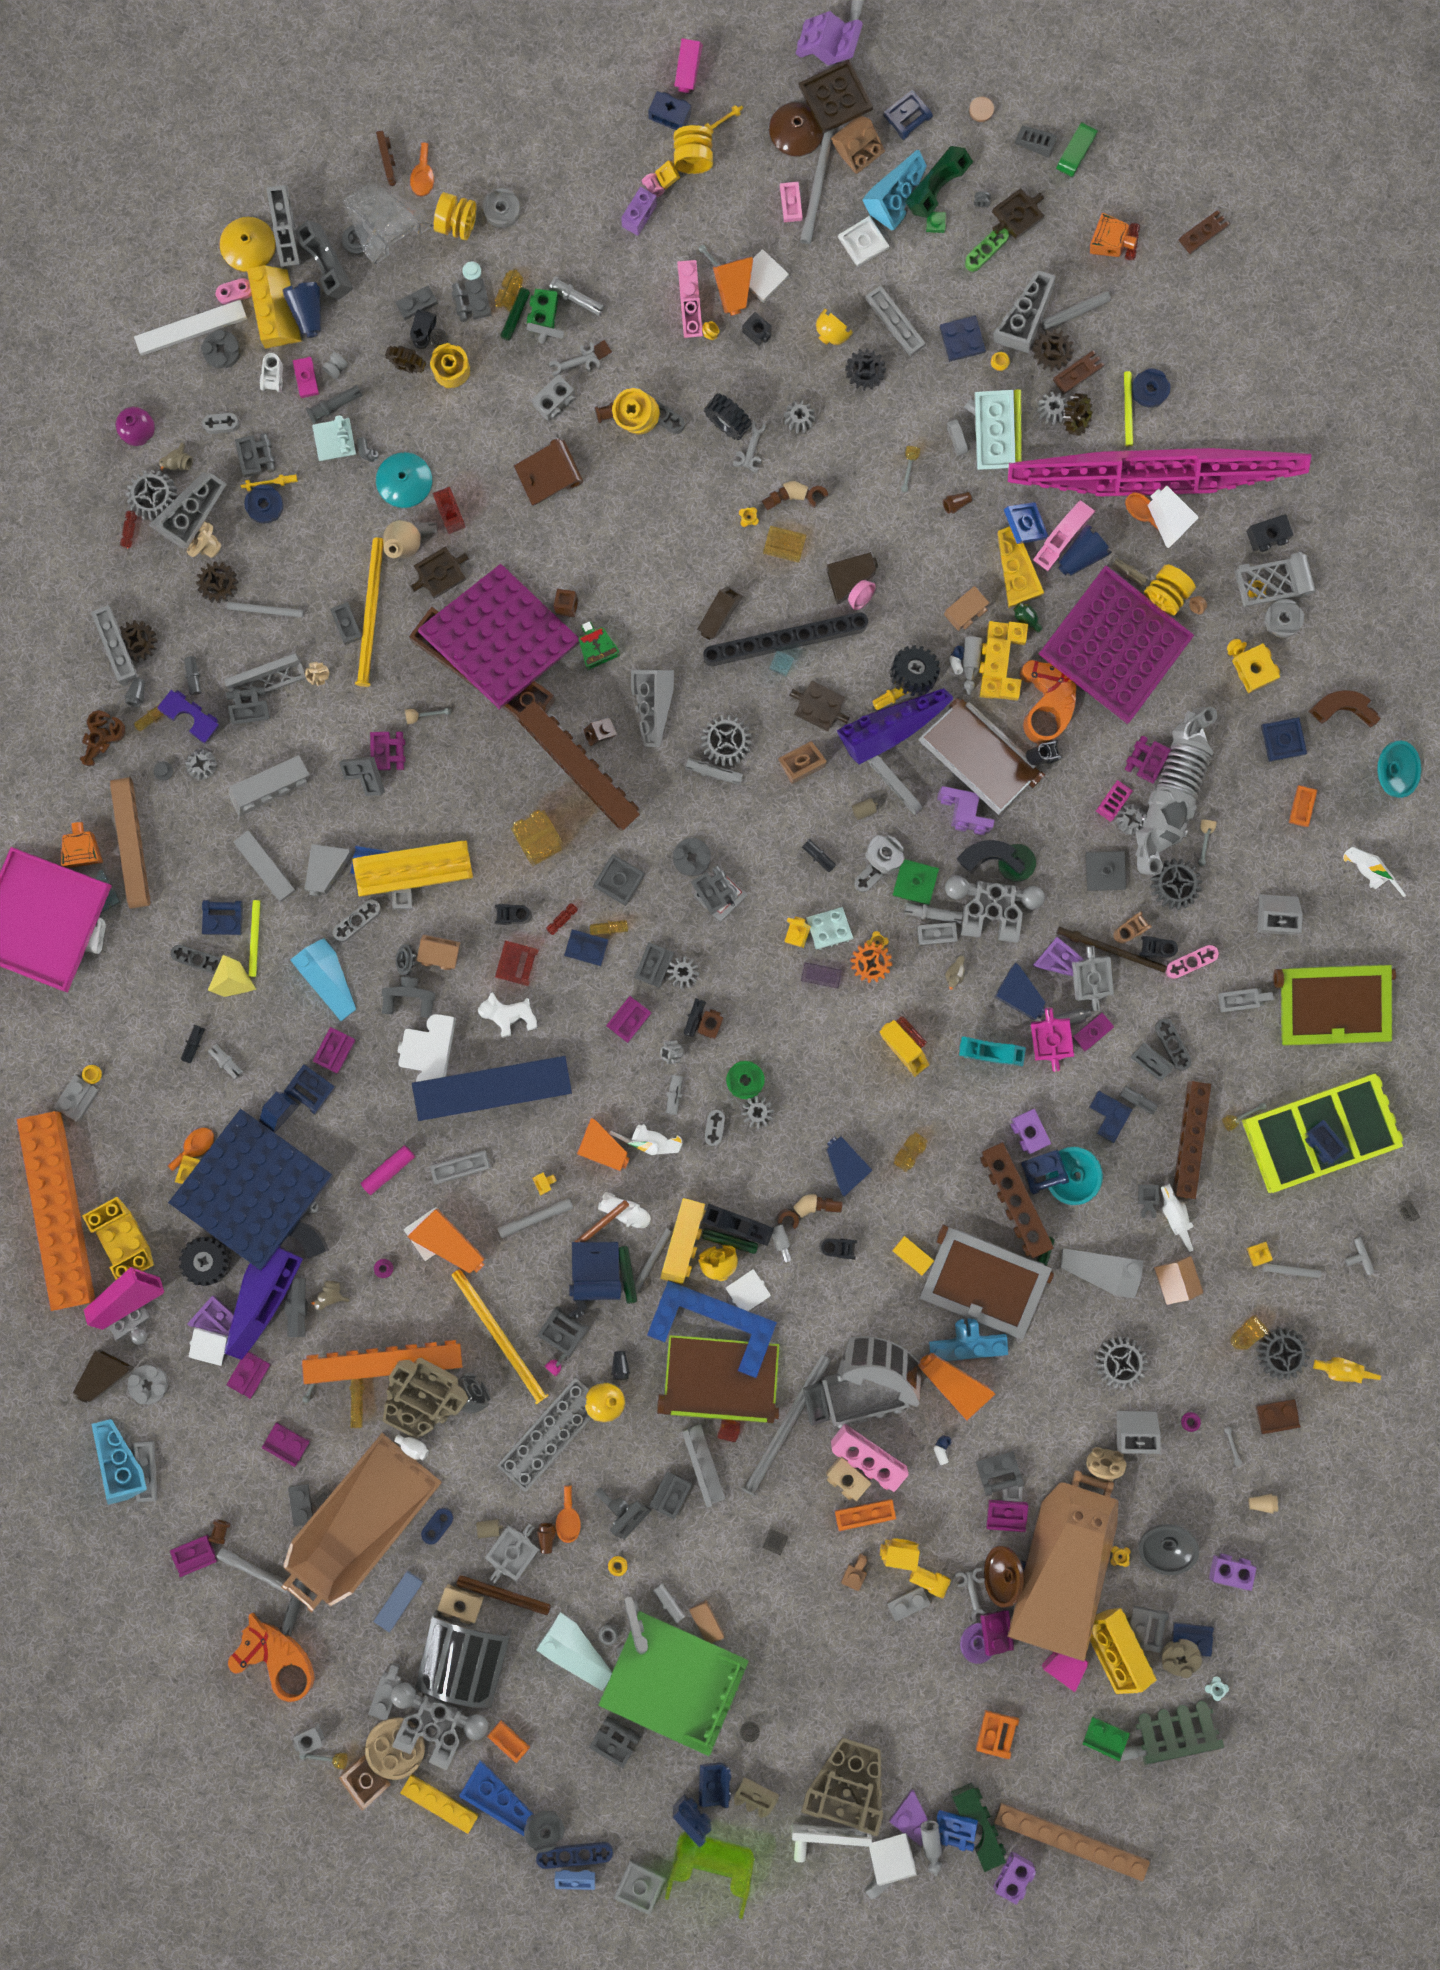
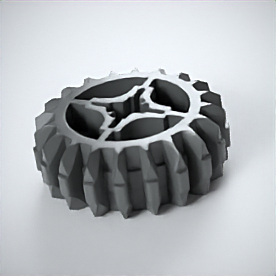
(1176, 891)
(1285, 1360)

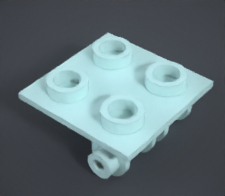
(334, 439)
(829, 928)

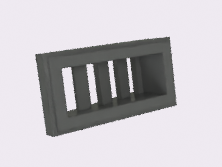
(1033, 146)

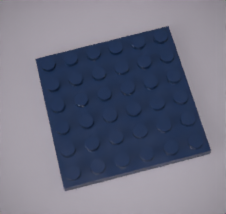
(250, 1189)

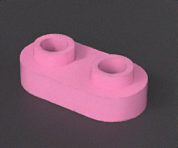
(234, 291)

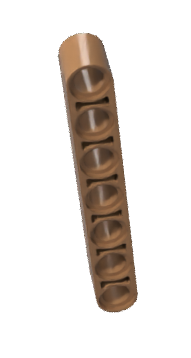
(130, 842)

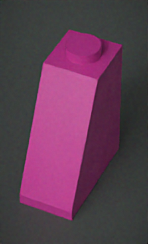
(688, 65)

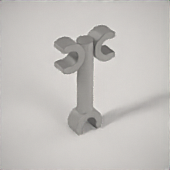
(588, 358)
(748, 459)
(970, 1579)

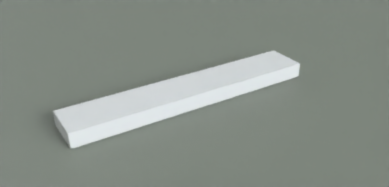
(190, 327)

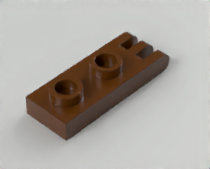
(384, 145)
(1203, 232)
(1078, 372)

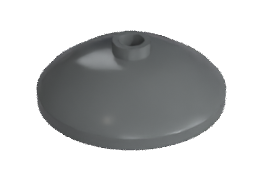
(1165, 1556)

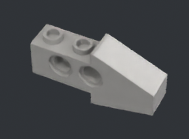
(283, 225)

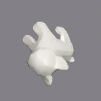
(507, 1014)
(631, 1216)

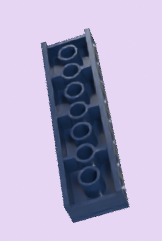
(491, 1088)

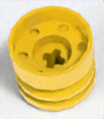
(693, 149)
(454, 216)
(1170, 589)

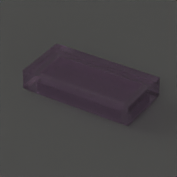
(821, 975)

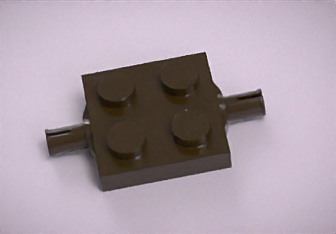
(1018, 213)
(439, 572)
(819, 706)

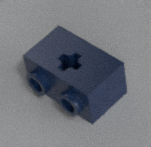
(669, 111)

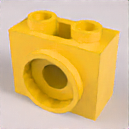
(1260, 658)
(900, 1554)

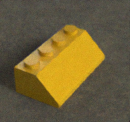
(272, 312)
(1120, 1653)

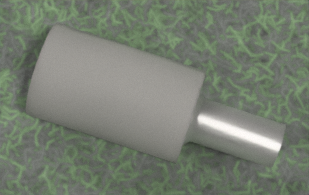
(781, 1241)

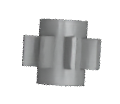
(672, 1052)

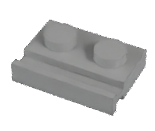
(76, 1098)

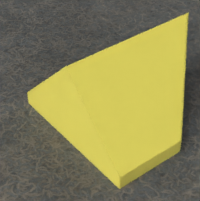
(230, 978)

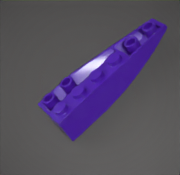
(891, 726)
(259, 1299)

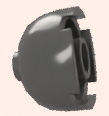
(477, 1395)

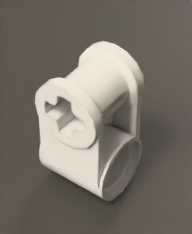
(271, 376)
(96, 941)

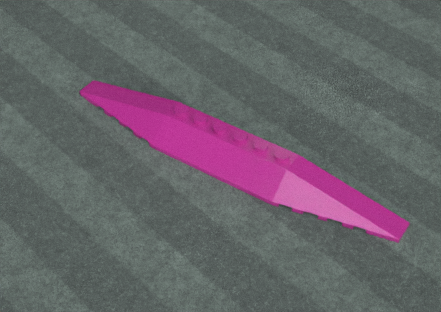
(1149, 470)

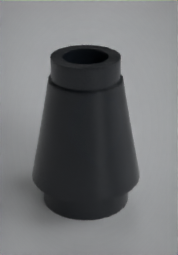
(620, 1366)

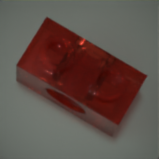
(449, 510)

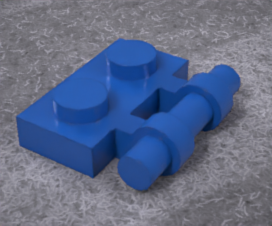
(959, 1827)

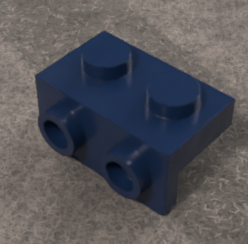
(1325, 1142)
(714, 1785)

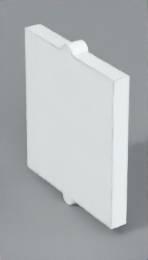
(748, 1291)
(208, 1346)

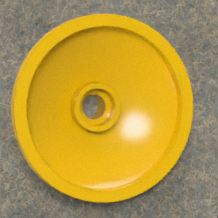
(253, 252)

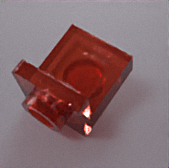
(729, 1430)

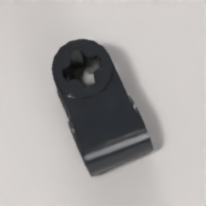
(422, 326)
(1044, 753)
(508, 914)
(1156, 947)
(840, 1248)

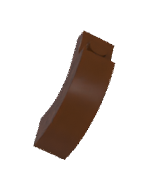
(1348, 701)

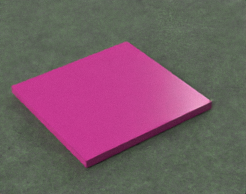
(46, 918)

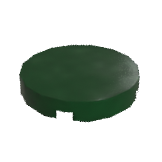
(1026, 856)

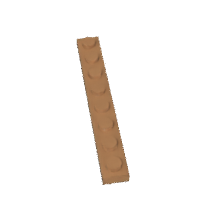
(1071, 1842)

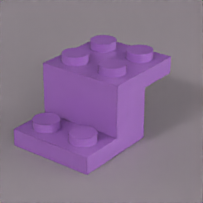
(829, 38)
(965, 810)

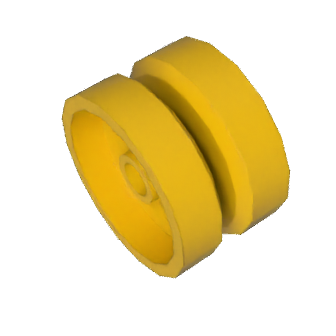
(635, 411)

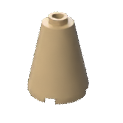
(401, 539)

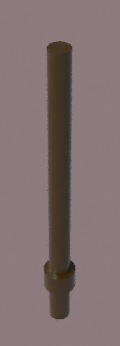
(1076, 937)

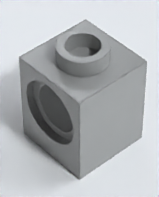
(314, 1733)

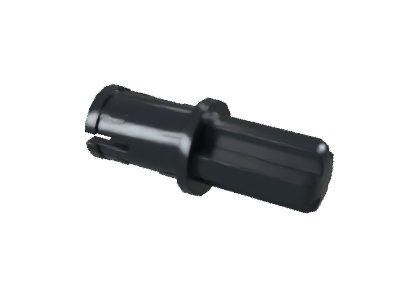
(819, 855)
(694, 1017)
(192, 1044)

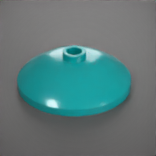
(406, 491)
(1399, 769)
(1078, 1190)

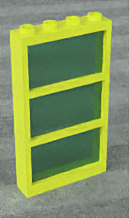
(1352, 1110)

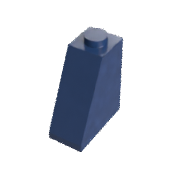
(1020, 994)
(277, 1111)
(846, 1165)

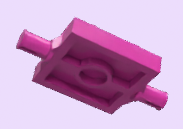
(1052, 1039)

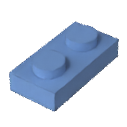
(575, 1880)

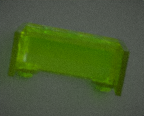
(717, 1858)

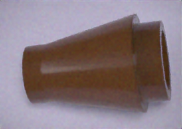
(956, 502)
(546, 1535)

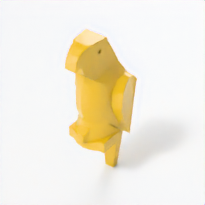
(1344, 1370)

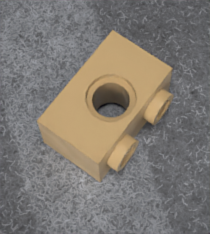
(856, 1487)
(471, 1600)

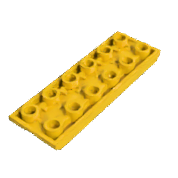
(412, 868)

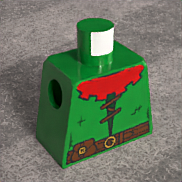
(597, 646)

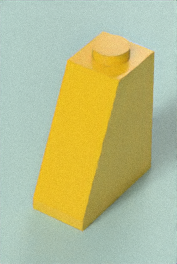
(904, 1047)

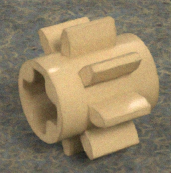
(317, 673)

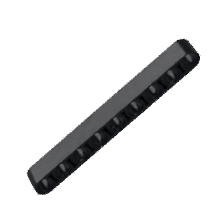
(792, 633)

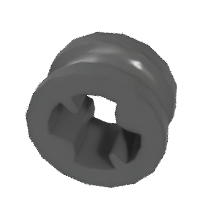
(982, 199)

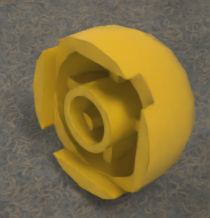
(831, 329)
(718, 1263)
(605, 1402)

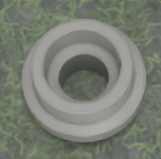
(608, 1641)

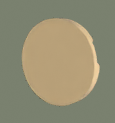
(387, 1760)

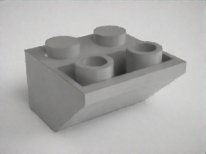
(1279, 915)
(1138, 1432)

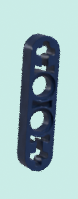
(575, 1859)

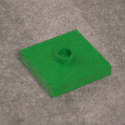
(915, 882)

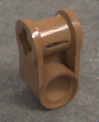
(1134, 927)

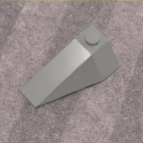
(654, 697)
(1112, 1273)

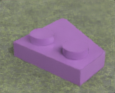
(1058, 958)
(213, 1317)
(910, 1817)

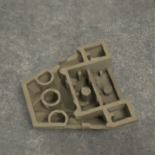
(421, 1397)
(848, 1788)

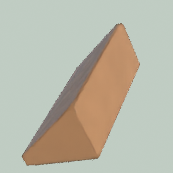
(707, 1622)

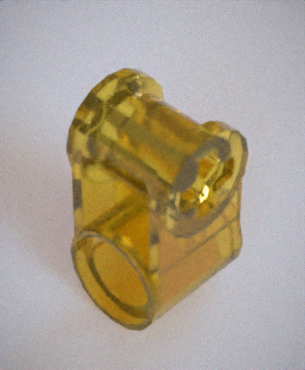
(1251, 1331)

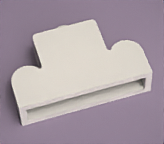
(428, 1050)

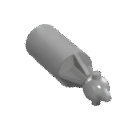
(971, 661)
(931, 1845)

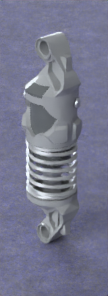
(1175, 796)

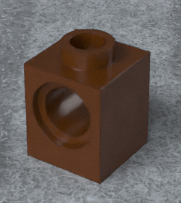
(566, 603)
(711, 1033)

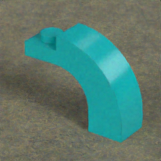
(992, 1052)

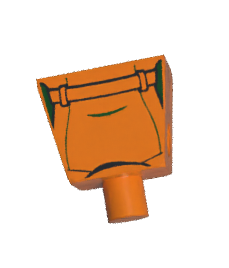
(1111, 237)
(79, 848)

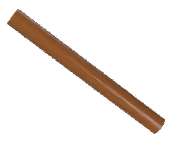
(603, 1222)

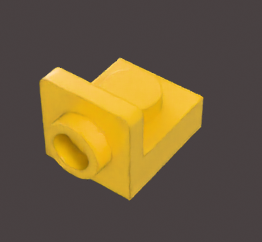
(797, 932)

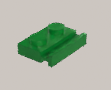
(1106, 1738)

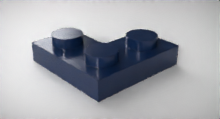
(1115, 1115)

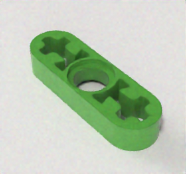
(983, 256)

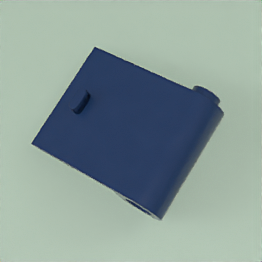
(595, 1271)

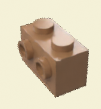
(966, 609)
(438, 952)

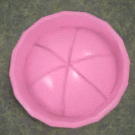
(861, 594)

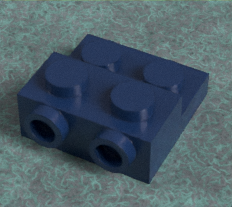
(691, 1820)

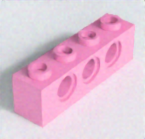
(848, 1437)

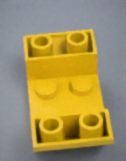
(119, 1237)

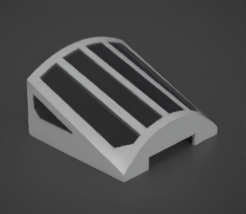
(883, 1364)

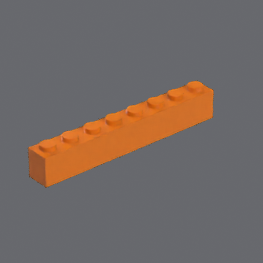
(377, 1363)

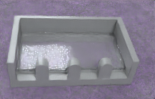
(857, 1403)

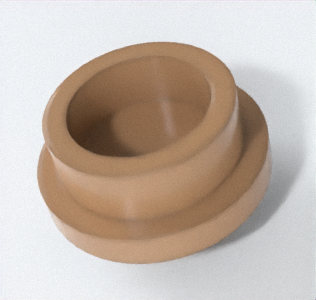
(1198, 605)

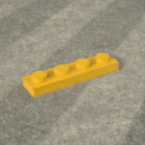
(439, 1803)

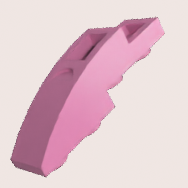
(690, 299)
(1063, 535)

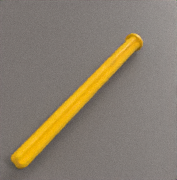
(370, 613)
(499, 1336)

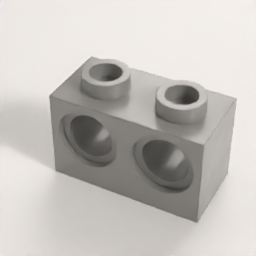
(549, 395)

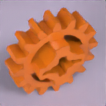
(879, 966)

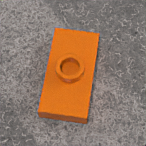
(1302, 806)
(508, 1741)

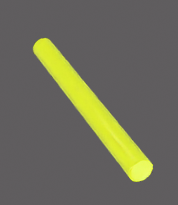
(1128, 408)
(1017, 425)
(254, 938)

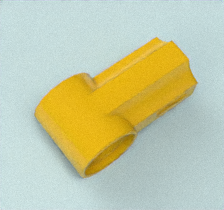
(933, 1582)

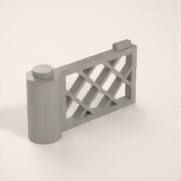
(1297, 572)

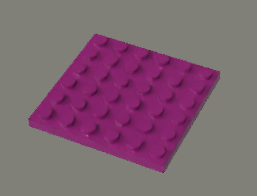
(499, 636)
(1116, 644)

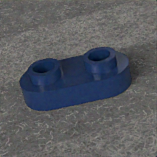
(437, 1525)

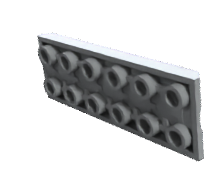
(547, 1436)

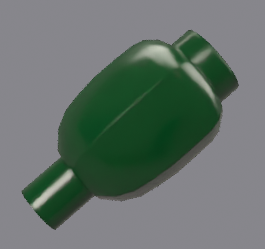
(1026, 614)

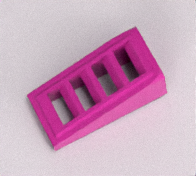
(1105, 812)

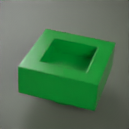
(936, 222)

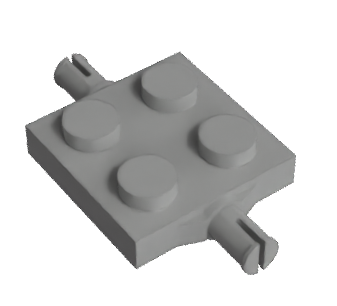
(1092, 978)
(512, 1553)

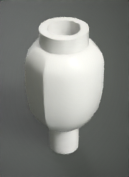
(412, 1447)

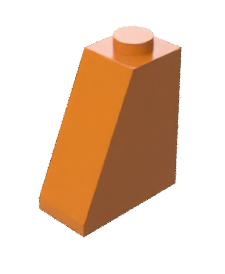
(733, 284)
(602, 1147)

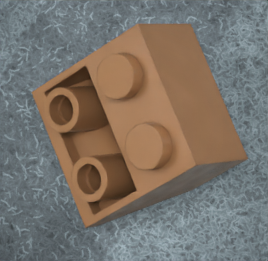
(858, 143)

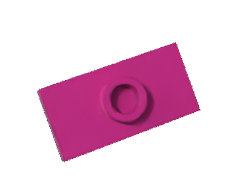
(305, 377)

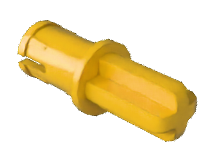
(887, 698)

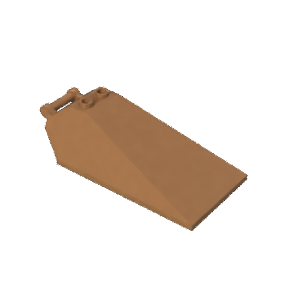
(357, 1523)
(1066, 1568)

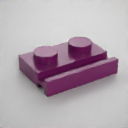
(628, 1019)
(334, 1050)
(248, 1375)
(285, 1444)
(1007, 1515)
(193, 1555)
(995, 1632)

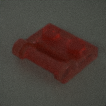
(510, 961)

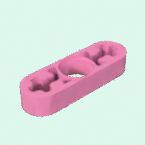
(1202, 951)

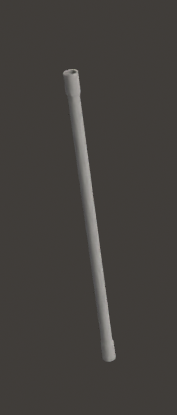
(808, 227)

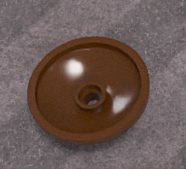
(793, 138)
(1003, 1576)

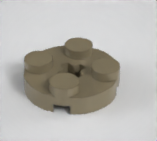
(1184, 1667)

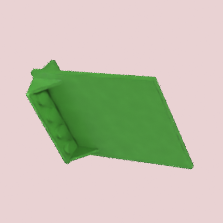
(676, 1686)

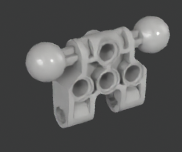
(1009, 929)
(474, 1726)

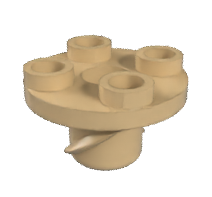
(204, 542)
(1106, 1464)

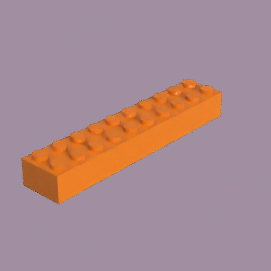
(56, 1210)

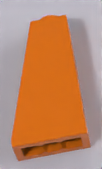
(446, 1241)
(957, 1386)

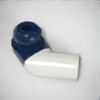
(956, 659)
(940, 1448)

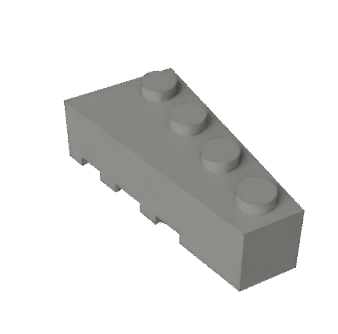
(1024, 318)
(189, 510)
(268, 785)

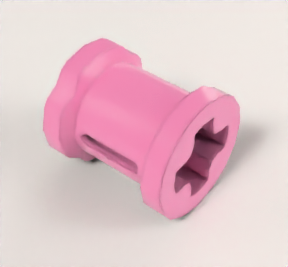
(652, 184)

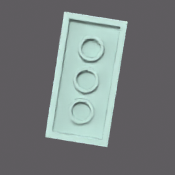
(994, 429)

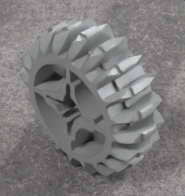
(137, 497)
(720, 734)
(1116, 1370)

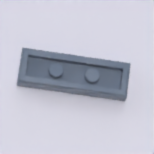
(398, 1601)

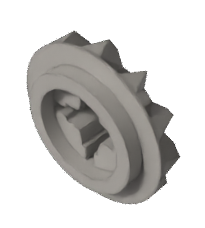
(209, 765)
(1122, 819)

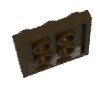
(835, 96)

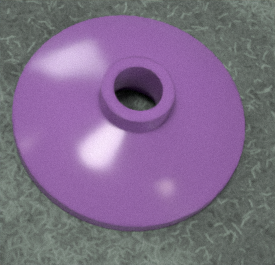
(974, 1653)

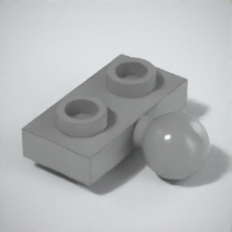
(130, 1324)

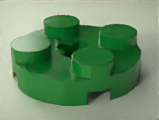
(736, 1073)

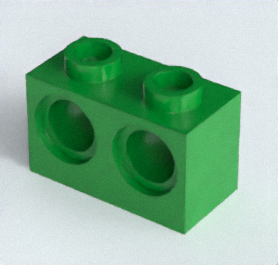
(545, 311)

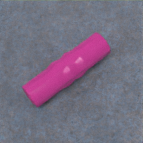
(387, 1170)

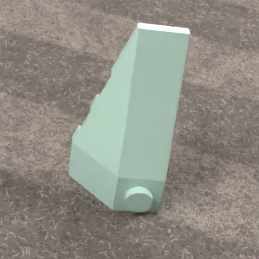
(573, 1651)

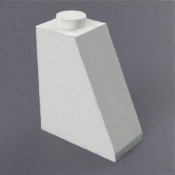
(1170, 515)

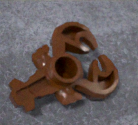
(100, 737)

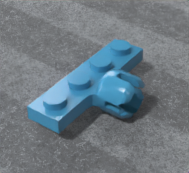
(969, 1343)

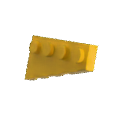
(1018, 571)

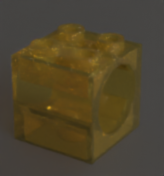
(537, 837)

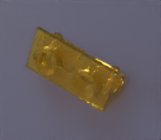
(512, 282)
(906, 1160)

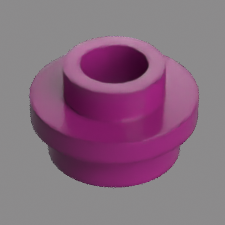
(389, 1266)
(1195, 1426)

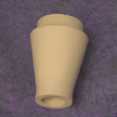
(1264, 1503)

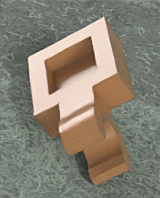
(854, 1574)

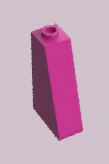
(123, 1297)

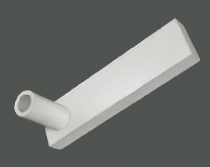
(824, 1834)

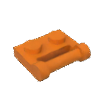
(991, 1732)

